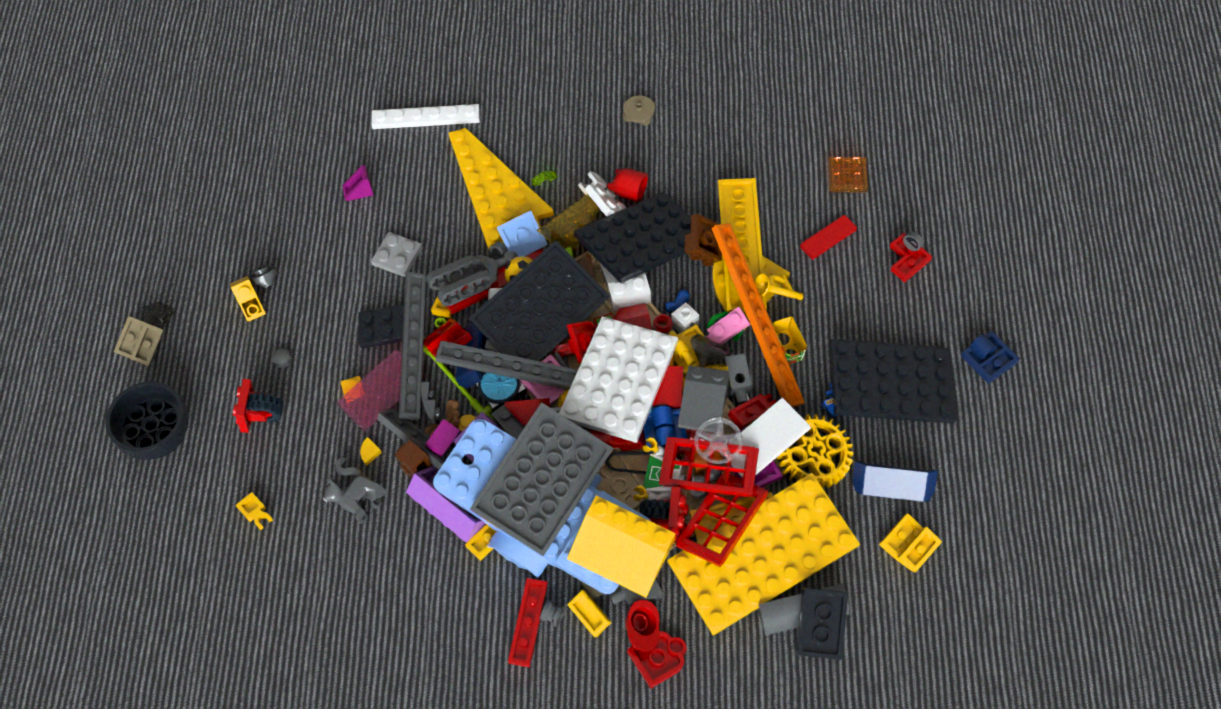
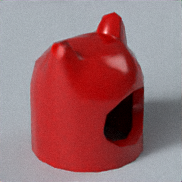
(629, 184)

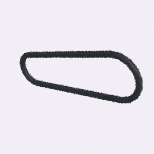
(627, 453)

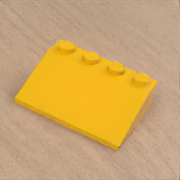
(621, 546)

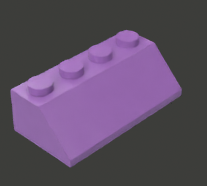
(448, 512)

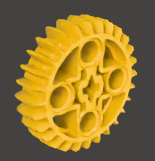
(821, 446)

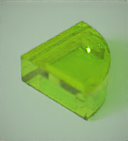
(545, 175)

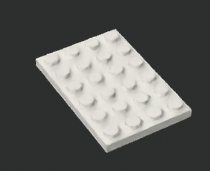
(619, 379)

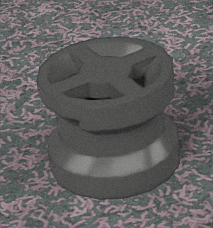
(552, 613)

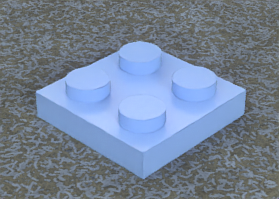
(521, 235)

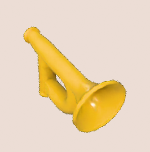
(767, 284)

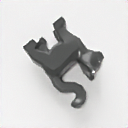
(356, 493)

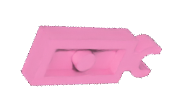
(728, 326)

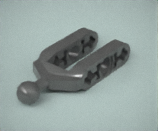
(467, 276)

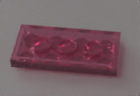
(374, 392)

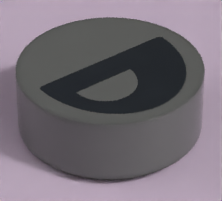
(913, 241)

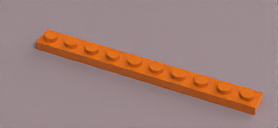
(757, 315)

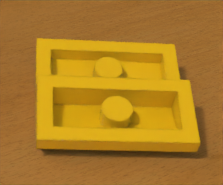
(910, 543)

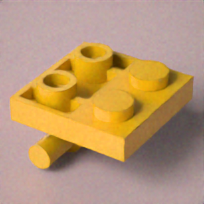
(684, 352)

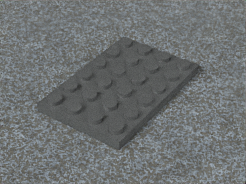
(541, 479)

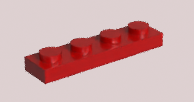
(528, 622)

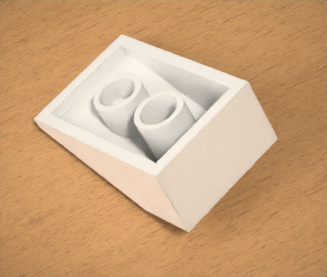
(628, 293)

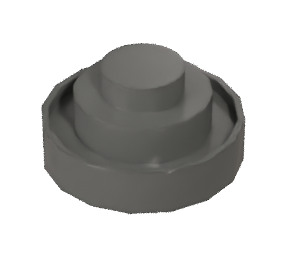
(263, 275)

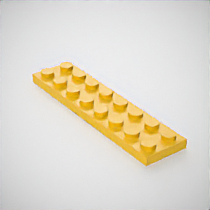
(740, 208)

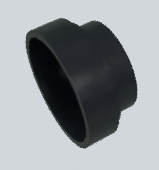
(145, 400)

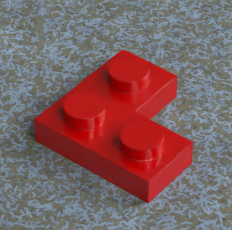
(910, 260)

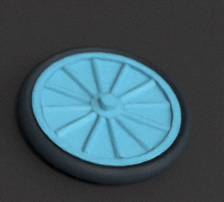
(498, 388)

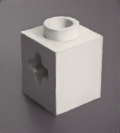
(684, 318)

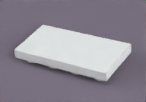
(771, 434)

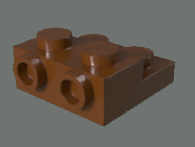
(701, 241)

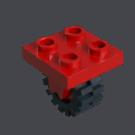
(255, 406)
(668, 512)

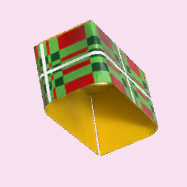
(795, 336)

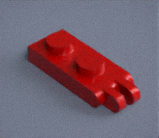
(751, 410)

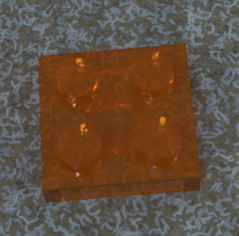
(847, 174)

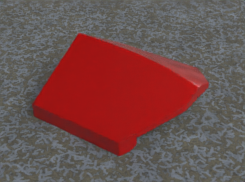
(635, 315)

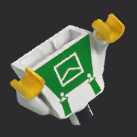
(651, 487)

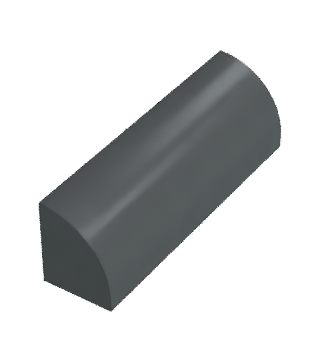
(785, 612)

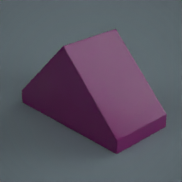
(358, 185)
(442, 438)

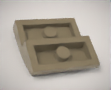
(138, 340)

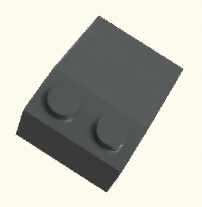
(703, 397)

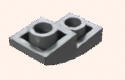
(429, 402)

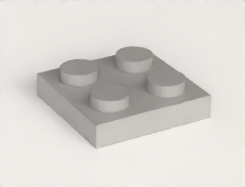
(396, 254)

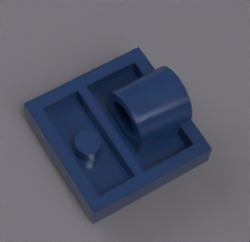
(989, 356)

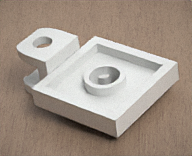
(603, 198)

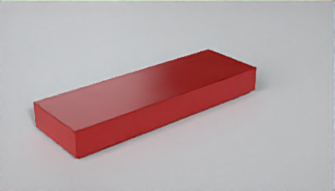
(828, 237)

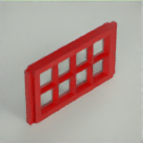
(669, 461)
(701, 550)

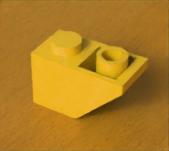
(247, 298)

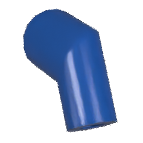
(682, 298)

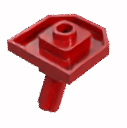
(581, 336)

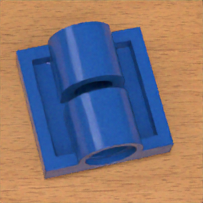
(661, 424)

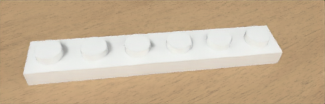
(425, 116)

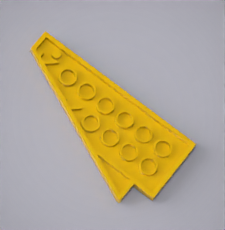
(493, 187)

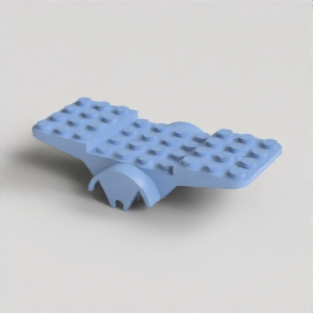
(465, 482)

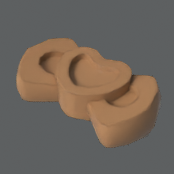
(452, 413)

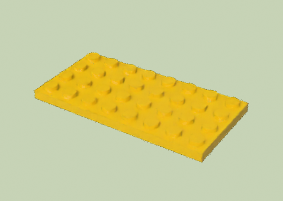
(781, 547)

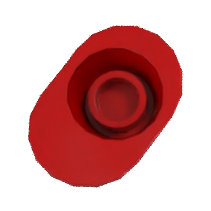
(643, 625)

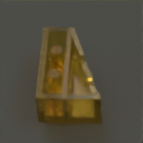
(570, 219)

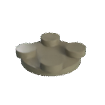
(638, 110)

